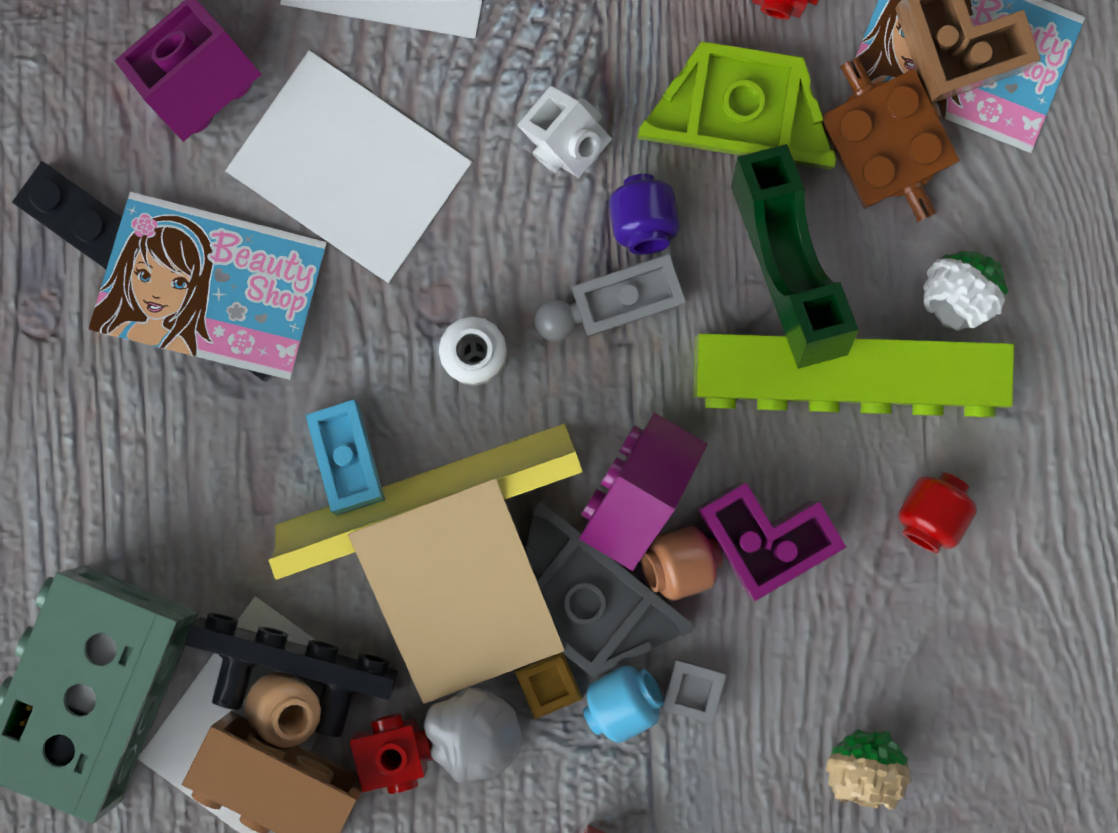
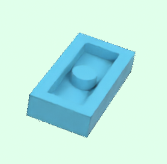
(345, 457)

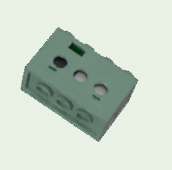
(87, 690)

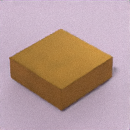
(548, 685)

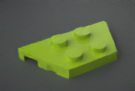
(741, 105)

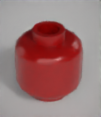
(937, 512)

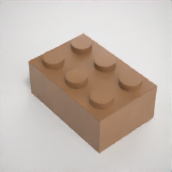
(269, 784)

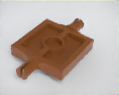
(889, 139)

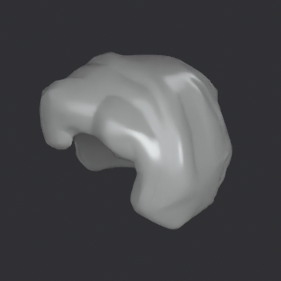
(473, 734)

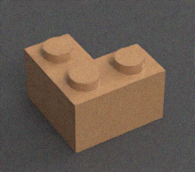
(960, 57)

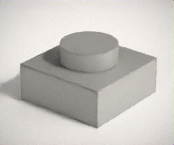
(693, 691)

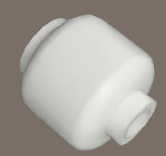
(469, 332)

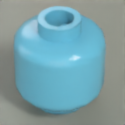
(623, 703)

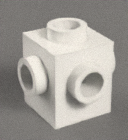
(565, 132)

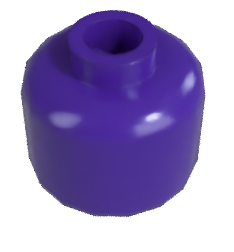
(644, 214)

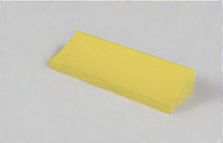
(515, 465)

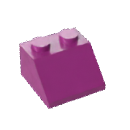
(187, 69)

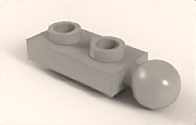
(613, 300)

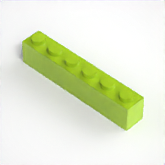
(872, 375)

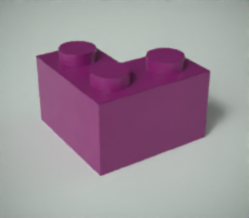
(641, 490)
(766, 552)

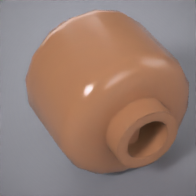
(681, 563)

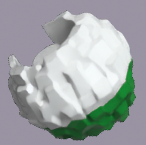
(965, 289)

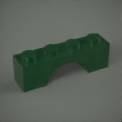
(805, 298)

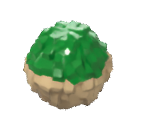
(868, 770)

